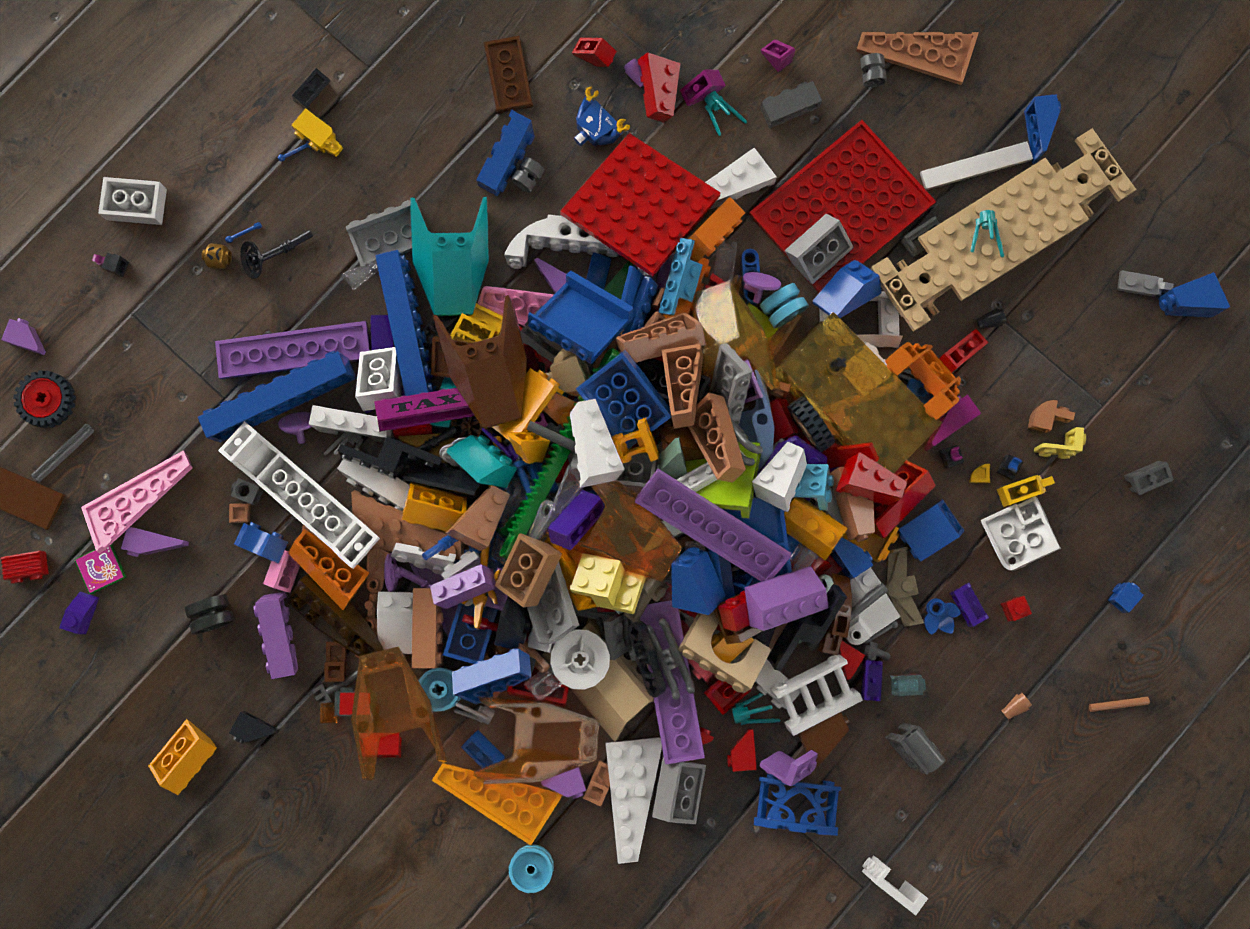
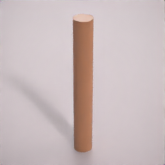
(1119, 704)

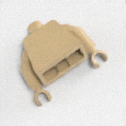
(569, 371)

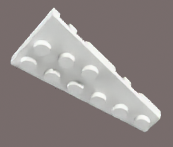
(632, 779)

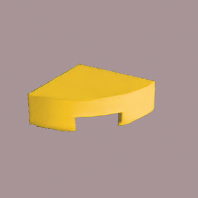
(981, 474)

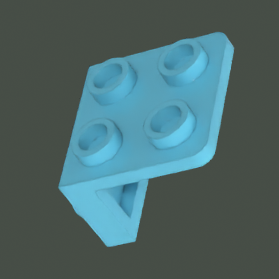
(816, 484)

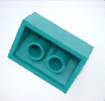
(483, 461)

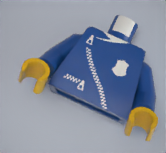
(596, 123)

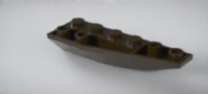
(342, 626)

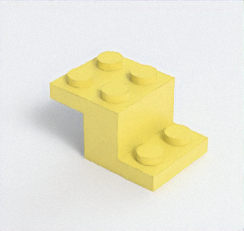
(608, 583)

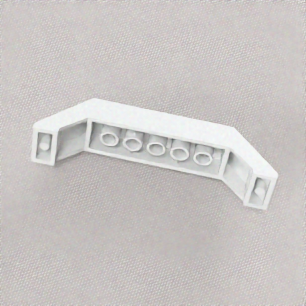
(299, 494)

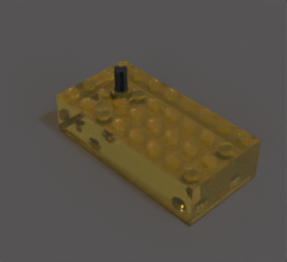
(856, 393)

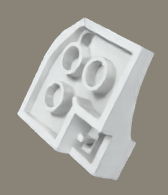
(1020, 534)
(876, 615)

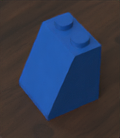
(1195, 299)
(931, 531)
(695, 582)

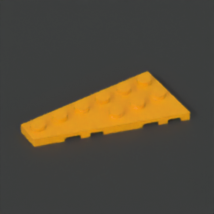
(513, 806)

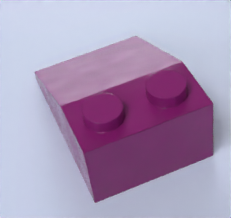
(953, 420)

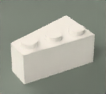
(781, 476)

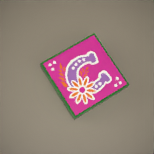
(100, 569)

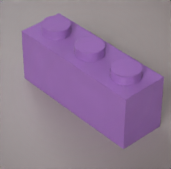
(463, 586)

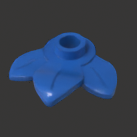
(942, 618)

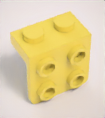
(1073, 444)

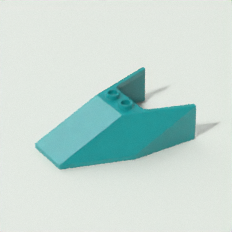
(450, 263)

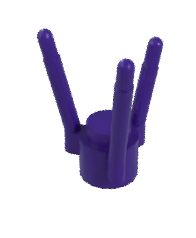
(508, 450)

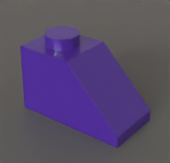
(79, 613)

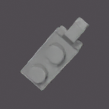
(1142, 284)

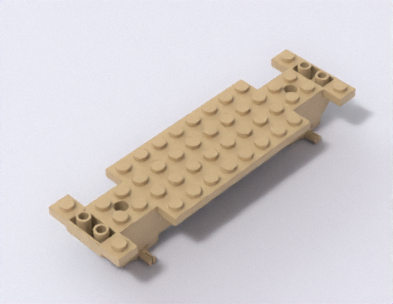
(1030, 216)

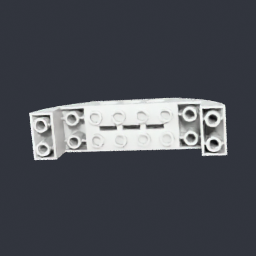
(551, 234)

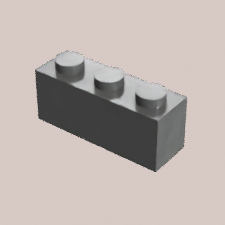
(790, 104)

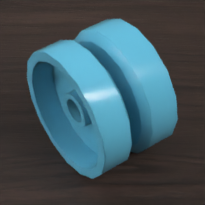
(784, 305)
(431, 681)
(537, 879)

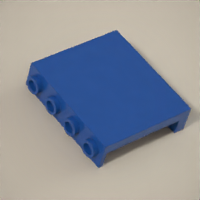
(582, 318)

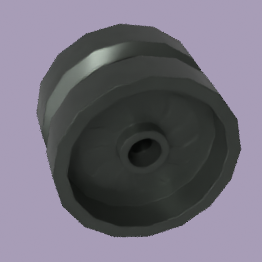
(209, 614)

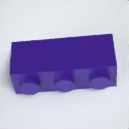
(576, 520)

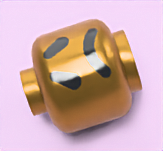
(217, 256)

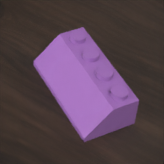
(785, 598)

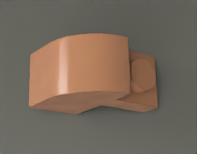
(1044, 415)

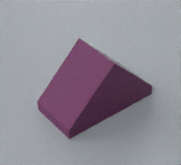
(778, 54)

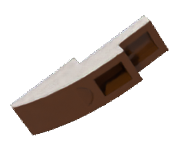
(840, 625)

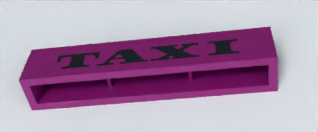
(421, 409)

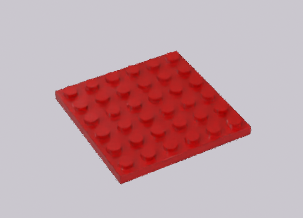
(640, 204)

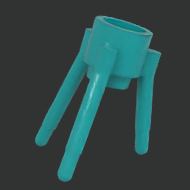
(715, 102)
(987, 221)
(742, 713)

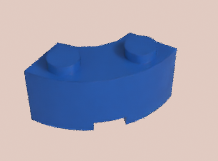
(261, 542)

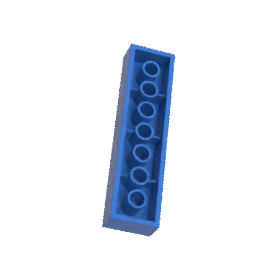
(405, 323)
(278, 396)

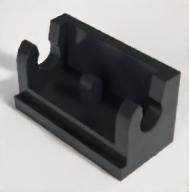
(310, 88)

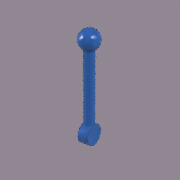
(281, 157)
(229, 239)

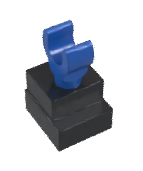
(1009, 467)

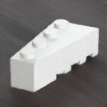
(742, 177)
(594, 446)
(386, 487)

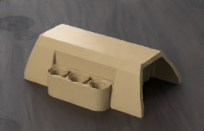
(617, 695)

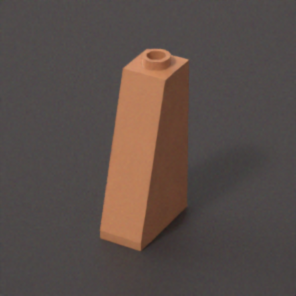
(855, 512)

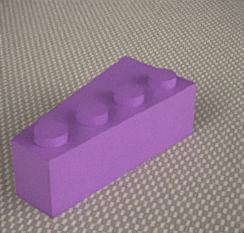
(276, 635)

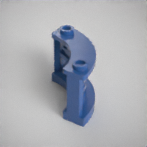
(774, 819)

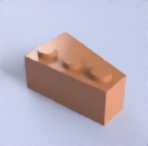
(481, 519)

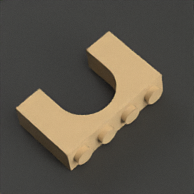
(698, 647)

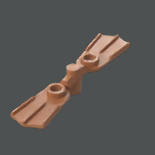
(375, 567)

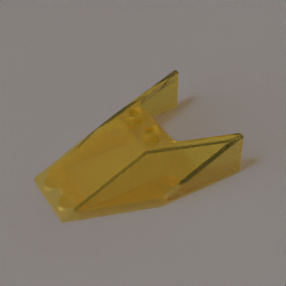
(731, 322)

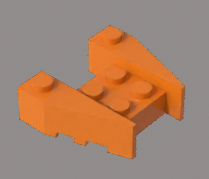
(931, 372)

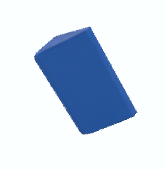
(598, 270)
(482, 750)

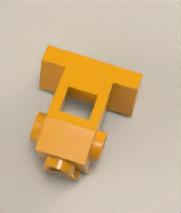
(644, 439)

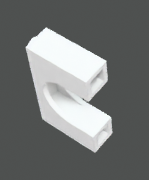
(334, 420)

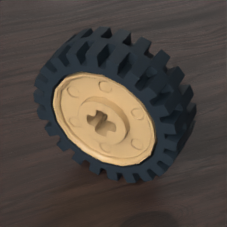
(811, 424)

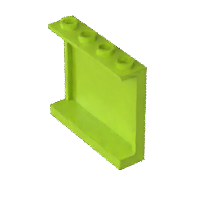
(728, 494)

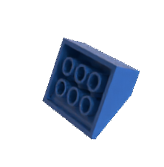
(625, 397)

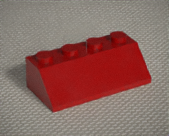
(917, 487)

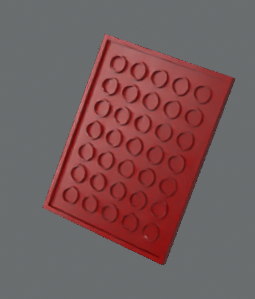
(854, 183)

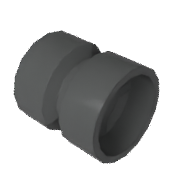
(873, 69)
(532, 170)

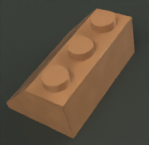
(528, 570)

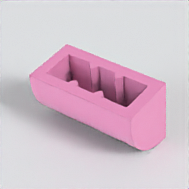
(282, 574)

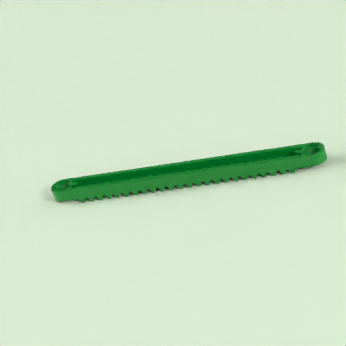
(546, 478)

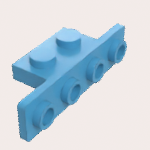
(681, 279)

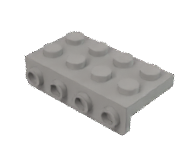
(382, 233)
(731, 380)
(555, 612)

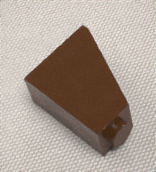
(824, 736)

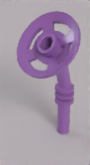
(393, 573)

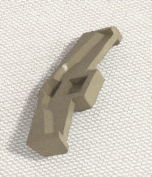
(902, 587)
(651, 589)

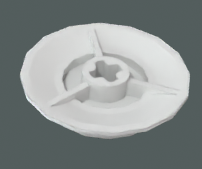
(571, 672)

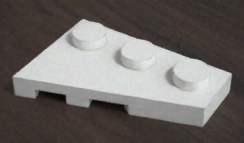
(413, 555)

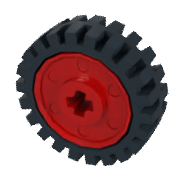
(31, 397)

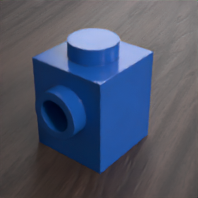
(918, 389)
(1125, 596)

